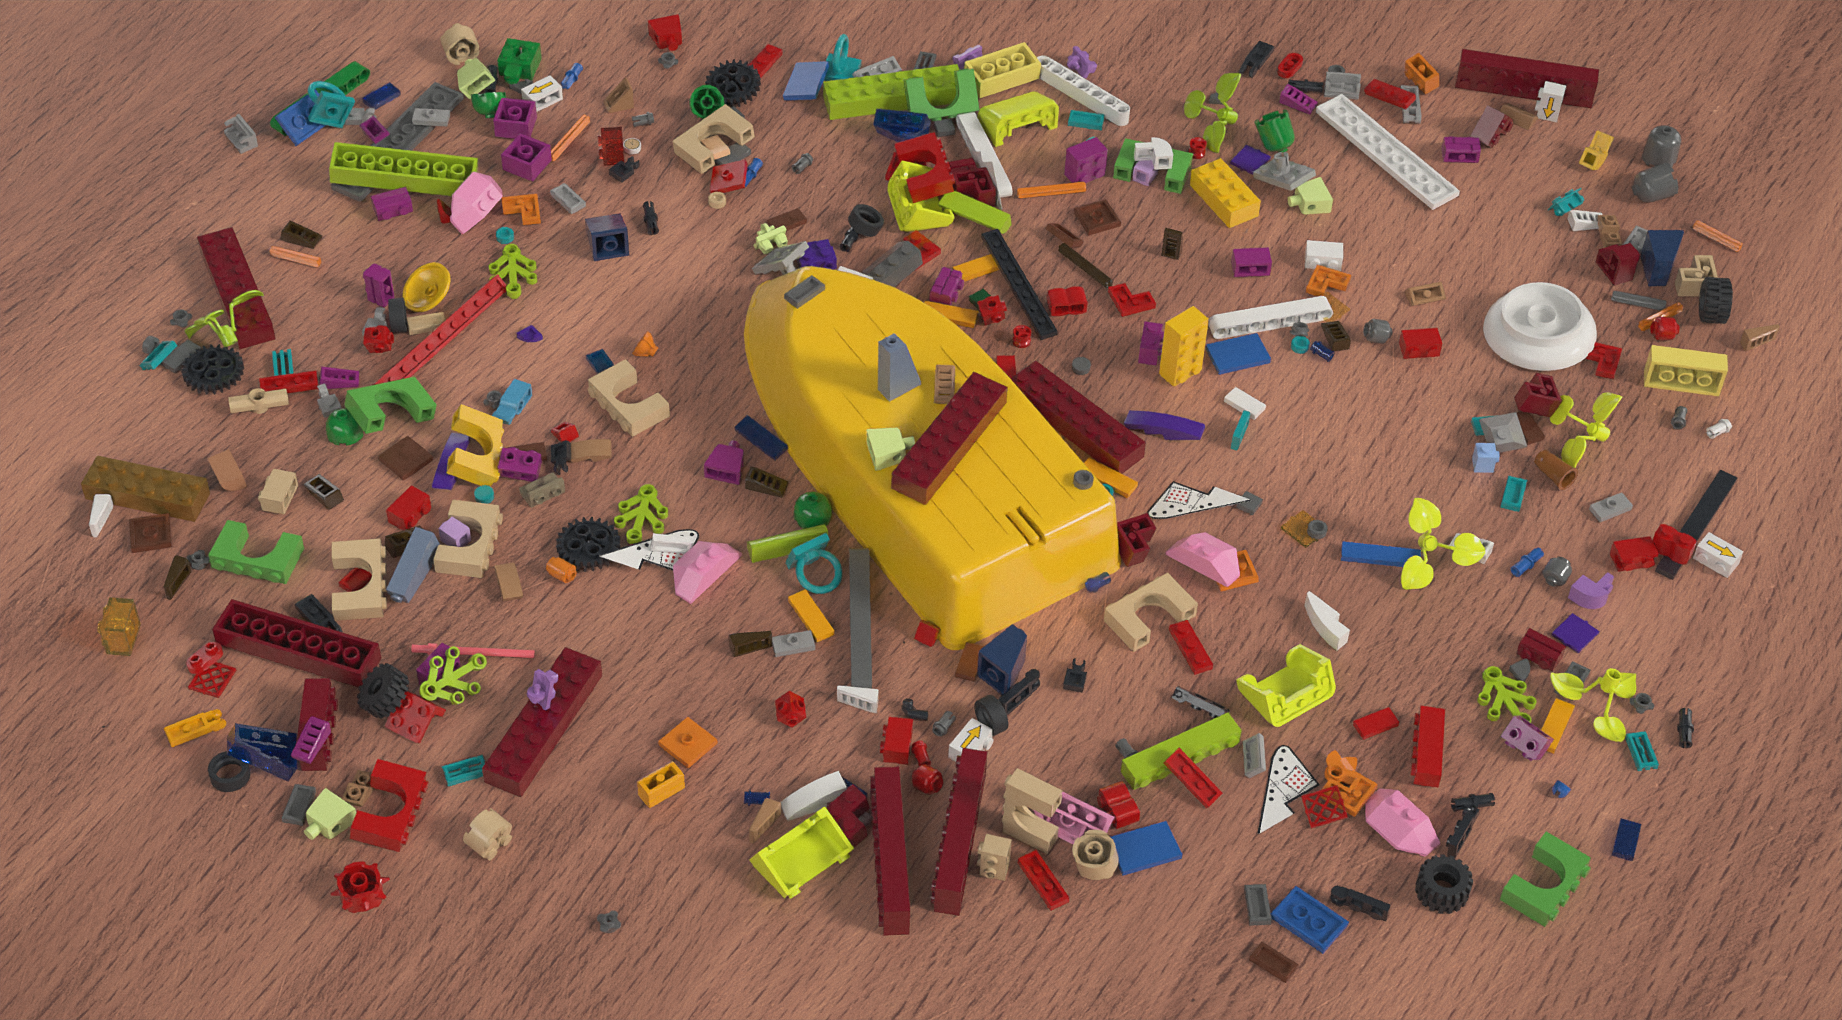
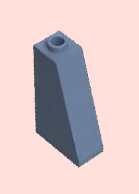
(895, 368)
(413, 565)

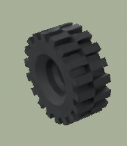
(382, 690)

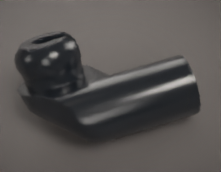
(911, 712)

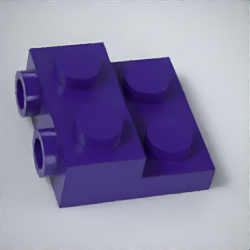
(819, 255)

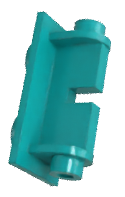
(1561, 205)

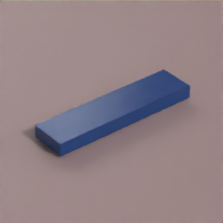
(1376, 554)

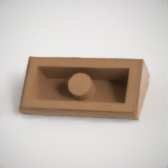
(1521, 117)
(1425, 294)

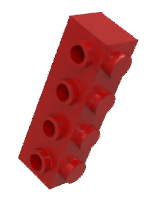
(1429, 746)

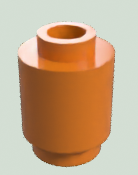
(561, 569)

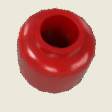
(1664, 328)
(927, 779)

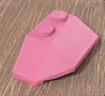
(473, 201)
(1207, 557)
(701, 568)
(1077, 817)
(1400, 822)

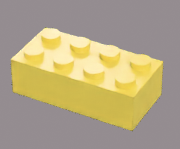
(1004, 69)
(1685, 370)

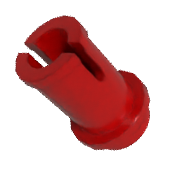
(919, 749)

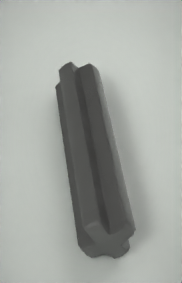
(1638, 300)

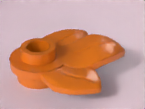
(1342, 767)

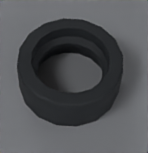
(871, 226)
(397, 315)
(991, 713)
(231, 784)

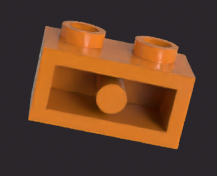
(1421, 73)

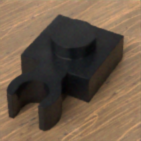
(622, 170)
(559, 455)
(1075, 677)

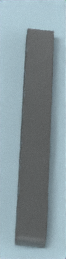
(860, 618)

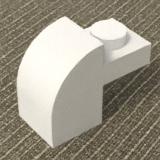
(1157, 150)

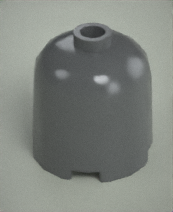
(1662, 146)
(1655, 183)

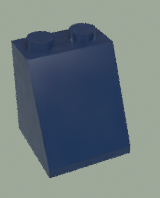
(607, 236)
(1660, 255)
(1003, 659)

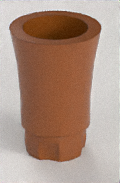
(1557, 470)

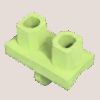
(769, 235)

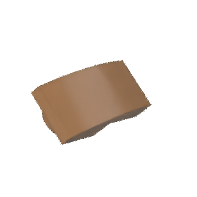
(1608, 230)
(591, 449)
(508, 581)
(359, 790)

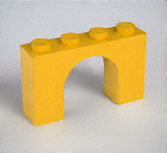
(488, 433)

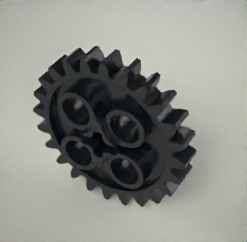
(735, 82)
(212, 369)
(584, 542)

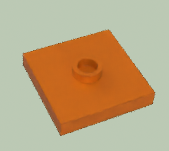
(687, 742)

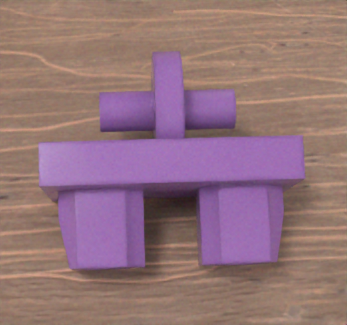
(969, 54)
(1080, 62)
(542, 688)

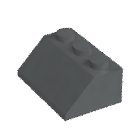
(895, 264)

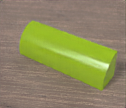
(976, 211)
(782, 544)

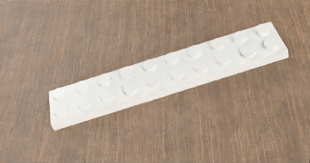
(1387, 151)

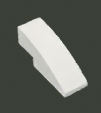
(1326, 621)
(813, 796)

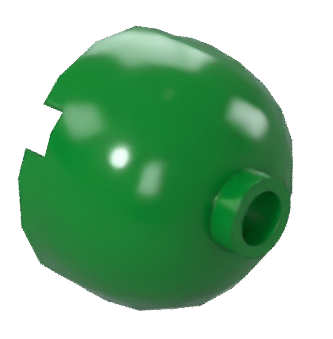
(705, 101)
(487, 103)
(342, 428)
(812, 510)

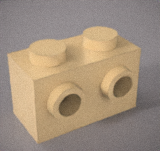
(278, 491)
(994, 857)

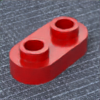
(1290, 65)
(204, 657)

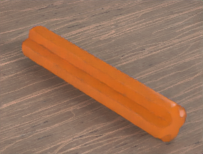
(1717, 236)
(295, 256)
(1666, 312)

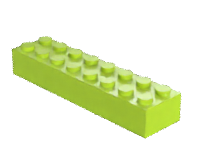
(886, 91)
(399, 168)

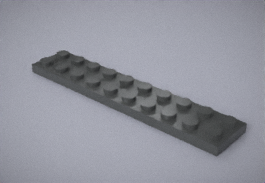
(405, 134)

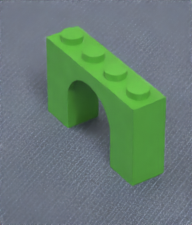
(964, 102)
(1175, 177)
(404, 392)
(275, 566)
(1542, 903)

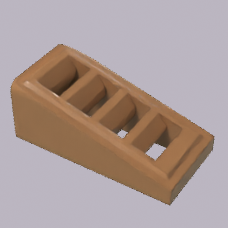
(1758, 336)
(947, 373)
(766, 816)

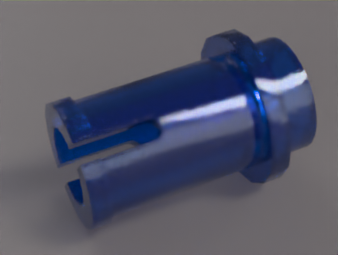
(1322, 351)
(1097, 582)
(755, 797)

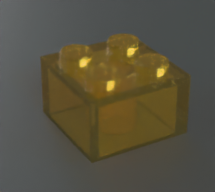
(119, 626)

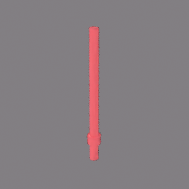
(474, 650)

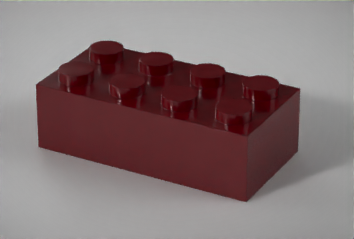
(318, 702)

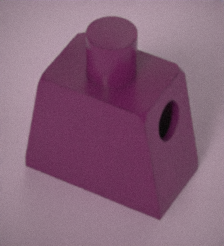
(725, 463)

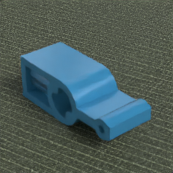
(513, 401)

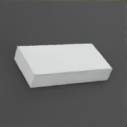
(1243, 401)
(670, 543)

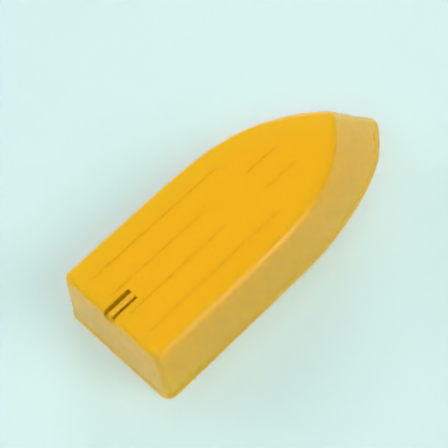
(1007, 520)

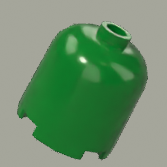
(1276, 131)

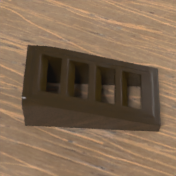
(292, 230)
(1172, 243)
(1333, 337)
(760, 475)
(325, 493)
(397, 542)
(176, 576)
(749, 642)

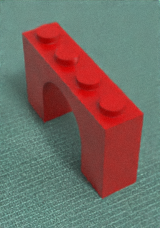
(936, 181)
(392, 830)

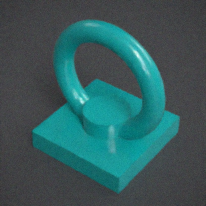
(840, 65)
(329, 108)
(809, 553)

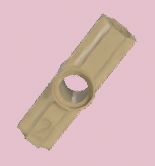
(258, 401)

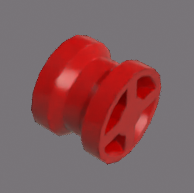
(1197, 147)
(1021, 336)

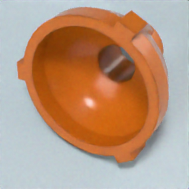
(645, 346)

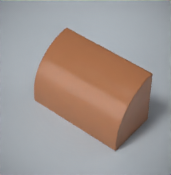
(227, 471)

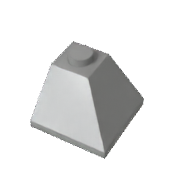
(1504, 432)

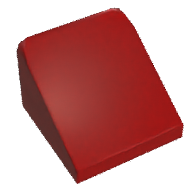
(444, 211)
(565, 431)

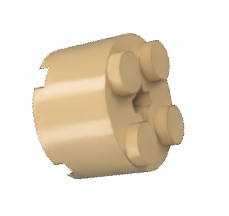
(459, 44)
(488, 833)
(1095, 855)

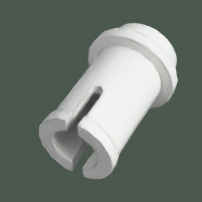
(1722, 426)

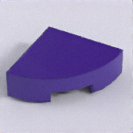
(529, 334)

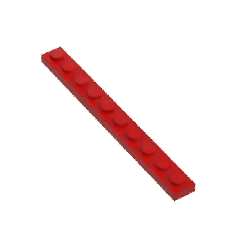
(445, 331)

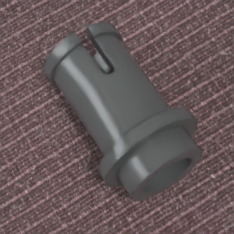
(644, 119)
(805, 160)
(1678, 420)
(941, 726)
(1125, 748)

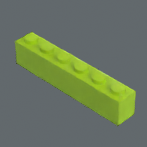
(1196, 744)

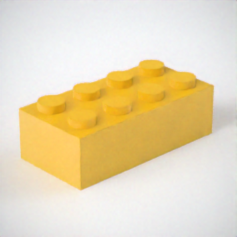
(1225, 193)
(1183, 346)

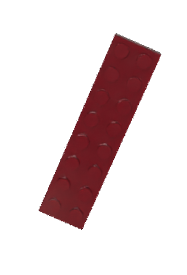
(1524, 77)
(232, 278)
(1080, 419)
(949, 438)
(296, 643)
(538, 731)
(959, 831)
(890, 851)

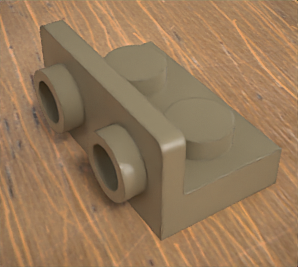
(542, 489)

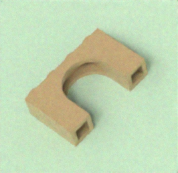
(722, 121)
(631, 417)
(471, 559)
(1160, 592)
(368, 601)
(1018, 821)

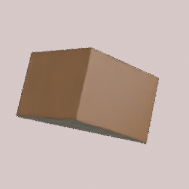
(620, 98)

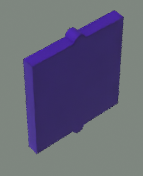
(1250, 159)
(1575, 633)

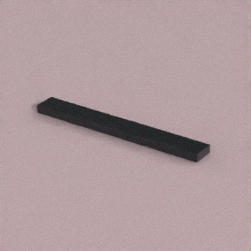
(1019, 284)
(1701, 517)

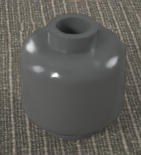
(1377, 331)
(1557, 571)

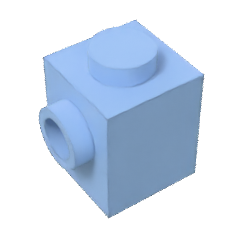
(1485, 457)

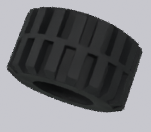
(1715, 300)
(1440, 897)

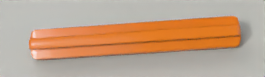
(570, 135)
(1048, 190)

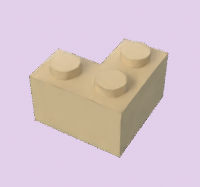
(1690, 279)

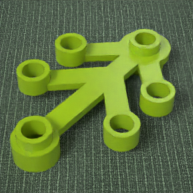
(511, 254)
(646, 495)
(1494, 677)
(450, 678)

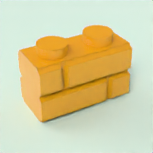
(661, 784)

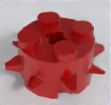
(360, 887)

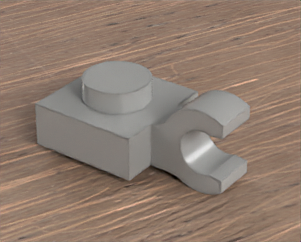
(359, 115)
(378, 319)
(327, 403)

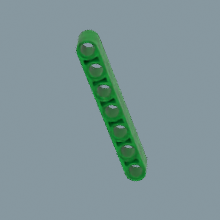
(345, 79)

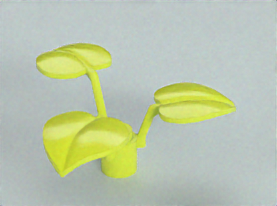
(1603, 407)
(1421, 518)
(1612, 682)

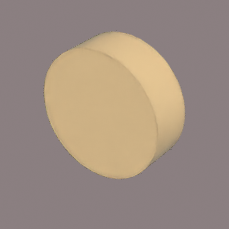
(717, 200)

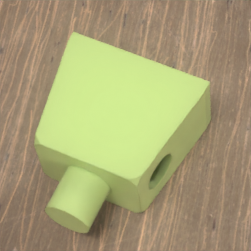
(473, 77)
(1312, 197)
(887, 446)
(328, 816)

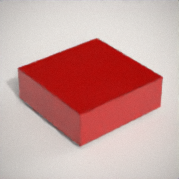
(926, 633)

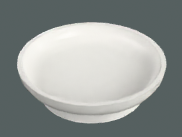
(1540, 327)

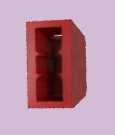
(666, 32)

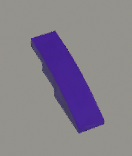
(1169, 425)
(442, 479)

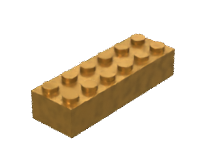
(146, 488)

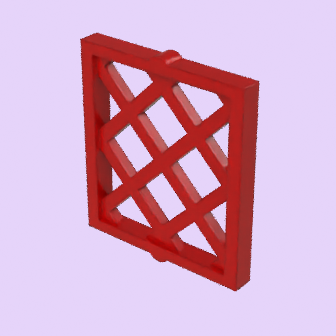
(217, 694)
(1333, 811)

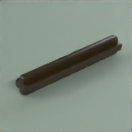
(1085, 265)

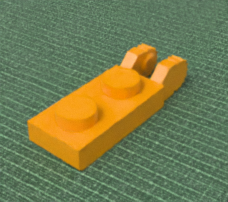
(194, 727)

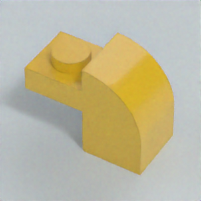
(1597, 152)

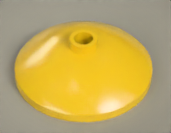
(426, 287)

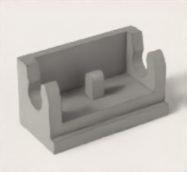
(1342, 83)
(240, 134)

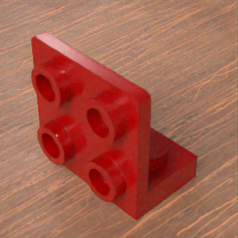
(413, 717)

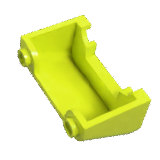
(1003, 116)
(917, 215)
(1292, 690)
(802, 853)

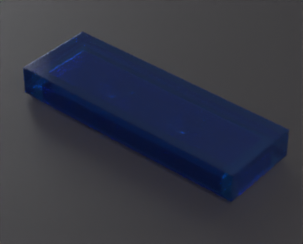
(761, 437)

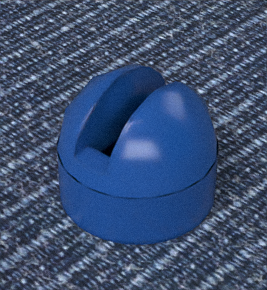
(1561, 788)

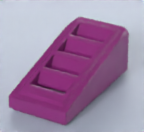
(1293, 97)
(374, 129)
(332, 378)
(313, 727)

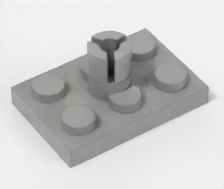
(1284, 172)
(781, 259)

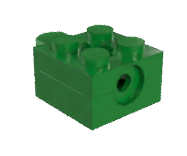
(519, 63)

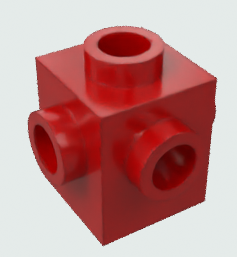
(992, 310)
(378, 339)
(790, 709)

